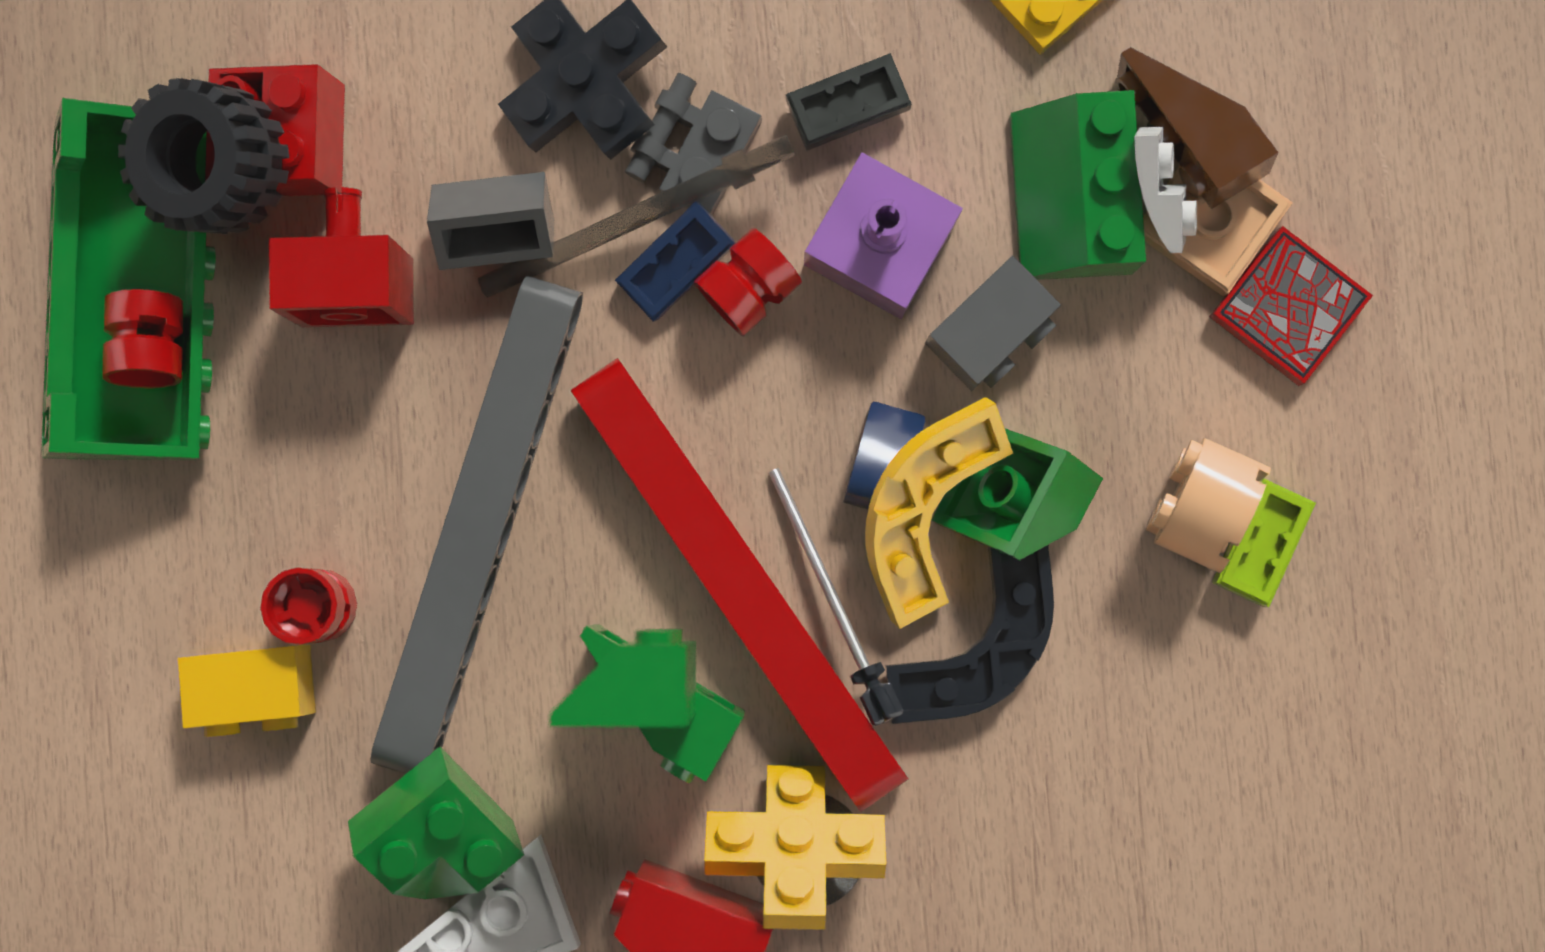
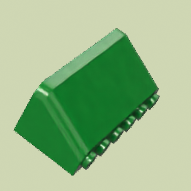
(105, 247)

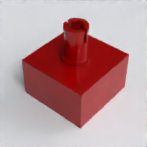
(341, 275)

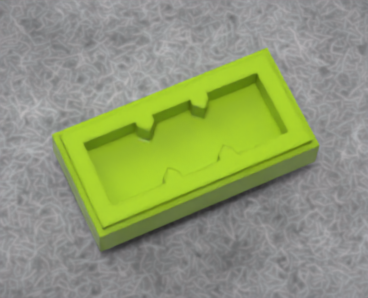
(1267, 545)

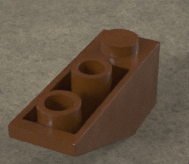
(1212, 135)

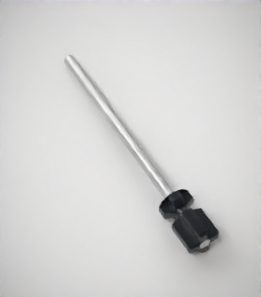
(879, 699)

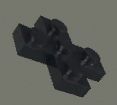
(582, 76)

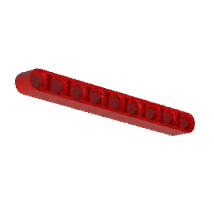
(739, 585)

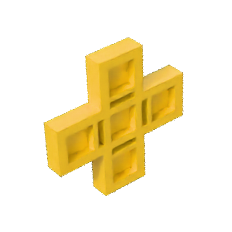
(795, 846)

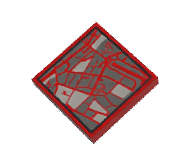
(1291, 306)

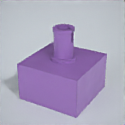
(881, 235)

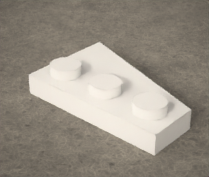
(512, 914)

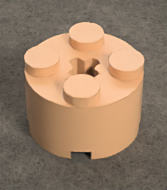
(1210, 505)

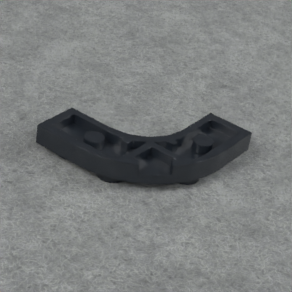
(997, 661)

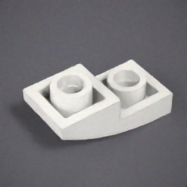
(1166, 204)

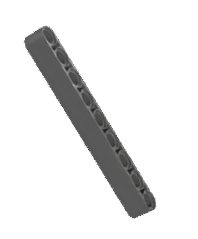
(477, 525)

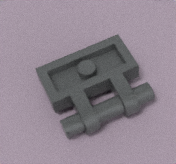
(715, 132)

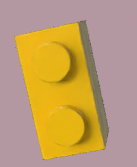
(246, 687)

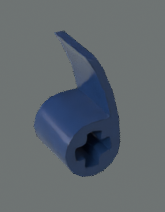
(883, 436)

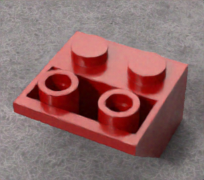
(311, 113)

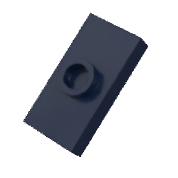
(675, 261)

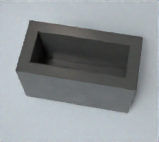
(491, 221)
(993, 324)

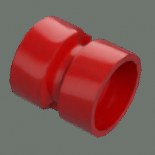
(748, 281)
(143, 339)
(308, 605)

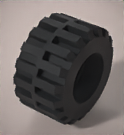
(163, 151)

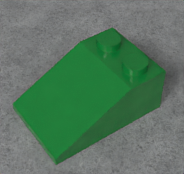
(687, 749)

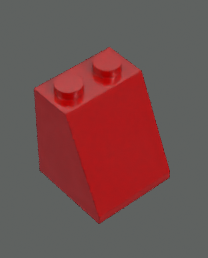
(684, 914)

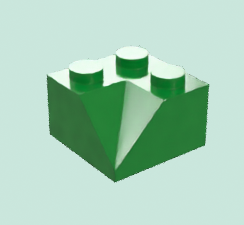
(434, 833)

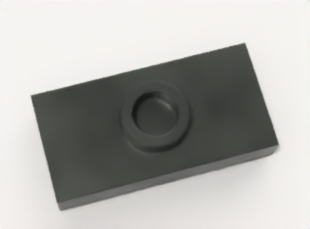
(848, 101)

